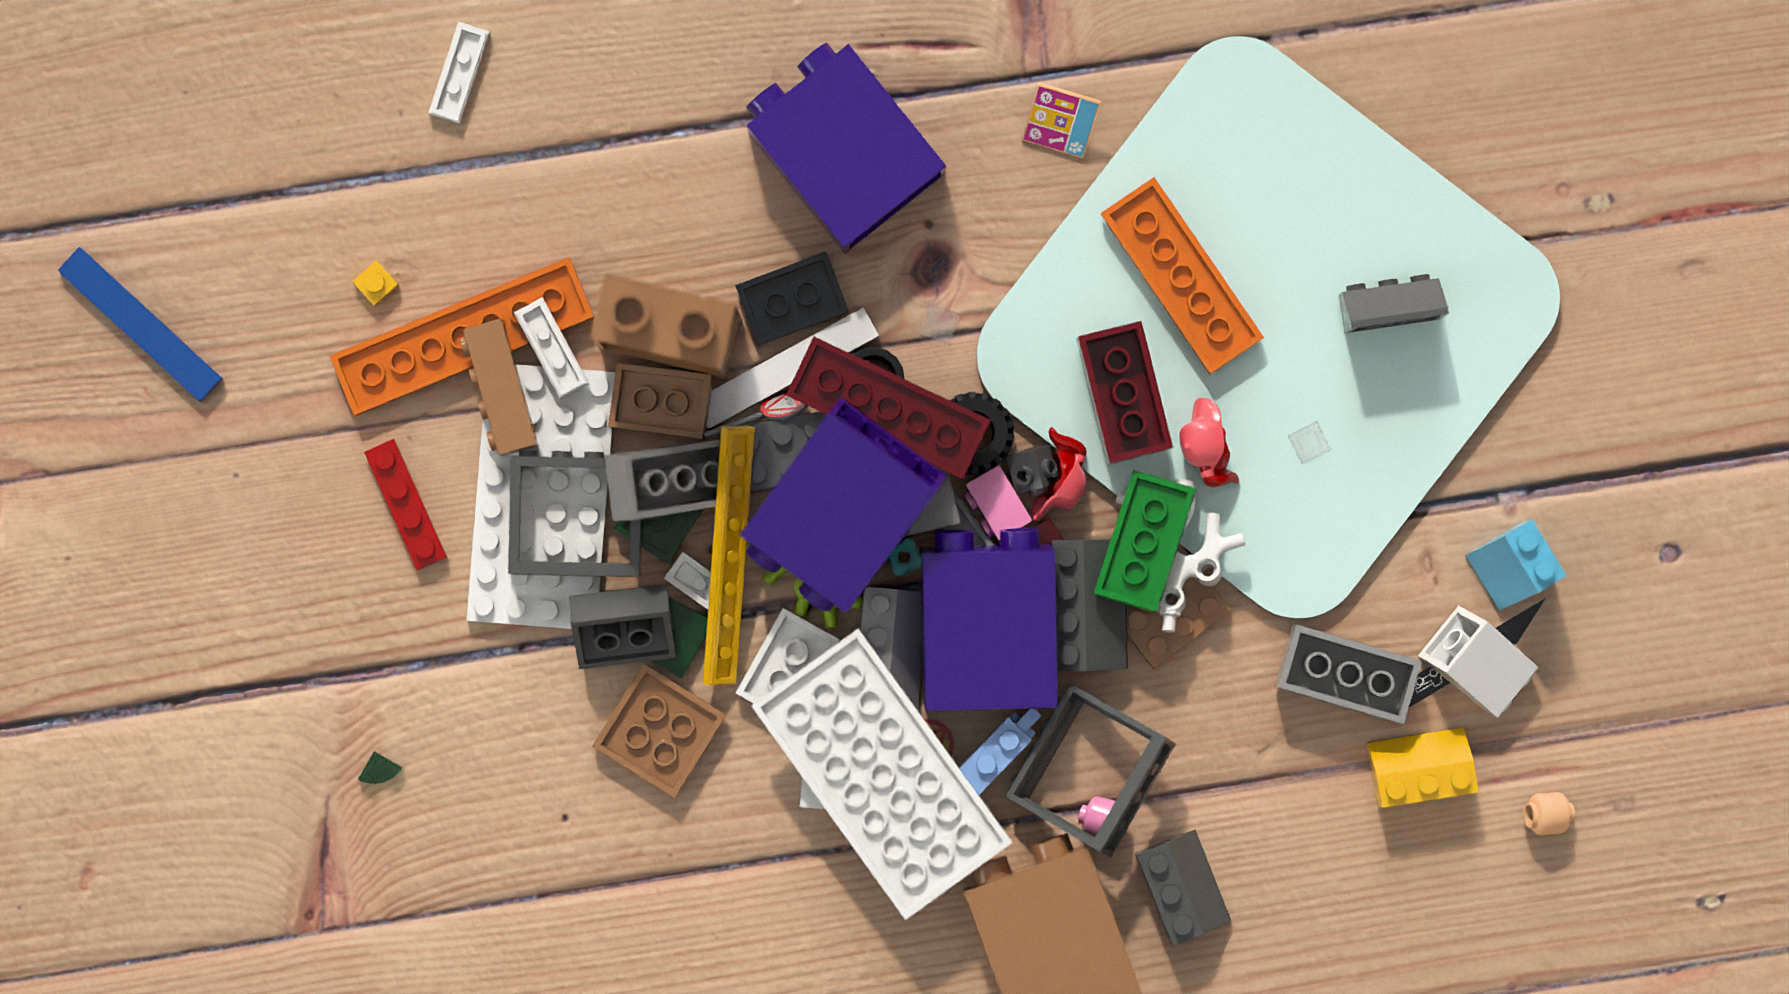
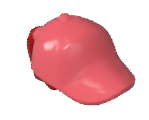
(1205, 444)
(1072, 479)

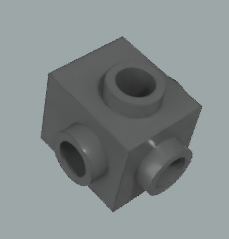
(1032, 470)

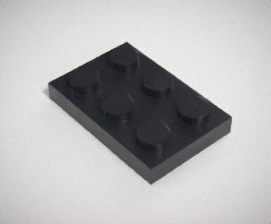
(792, 298)

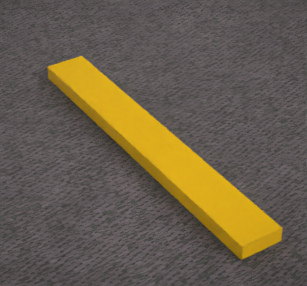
(728, 555)

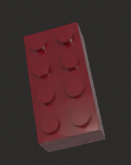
(1124, 392)

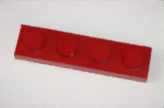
(405, 504)

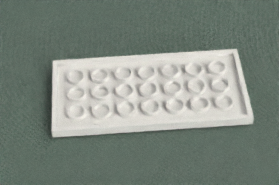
(559, 507)
(881, 774)

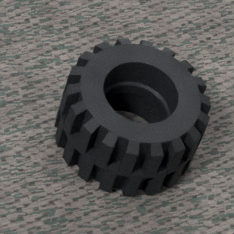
(1001, 426)

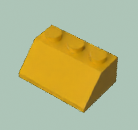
(1422, 767)

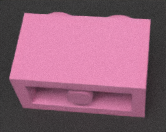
(996, 502)

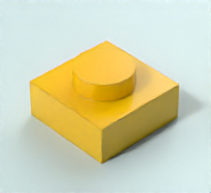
(375, 283)

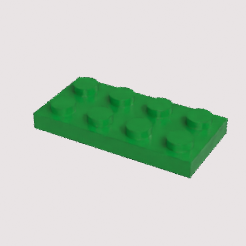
(1145, 541)

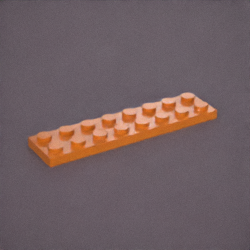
(431, 346)

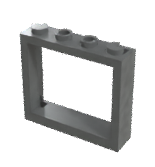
(563, 459)
(1133, 792)

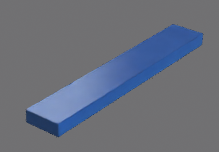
(140, 324)

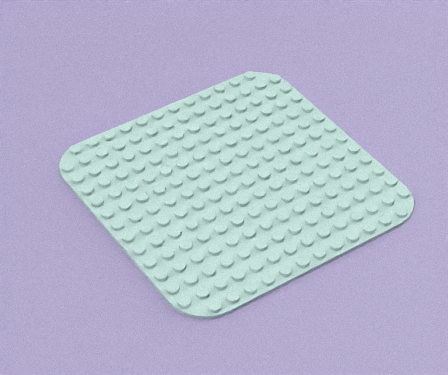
(1291, 208)

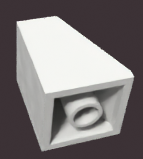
(1478, 661)

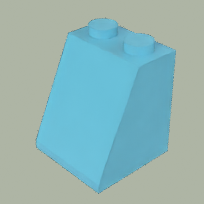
(1515, 564)

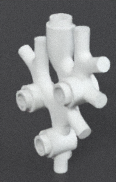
(1194, 565)

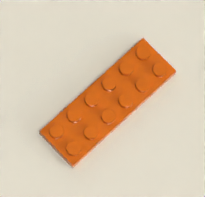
(1181, 275)

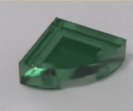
(379, 769)

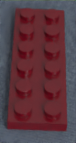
(920, 419)

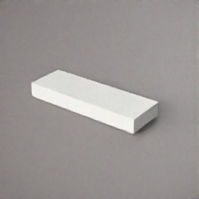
(459, 73)
(551, 348)

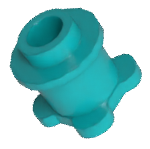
(899, 568)

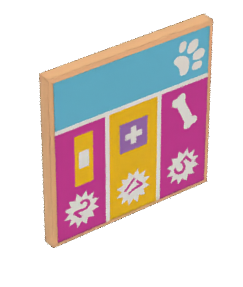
(1061, 120)

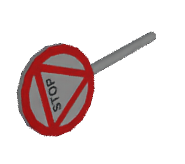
(773, 408)

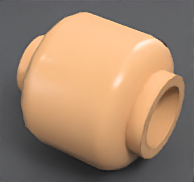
(1548, 813)

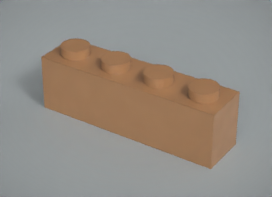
(500, 388)

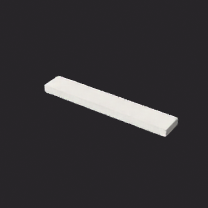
(781, 369)

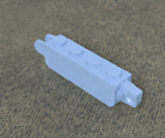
(999, 749)

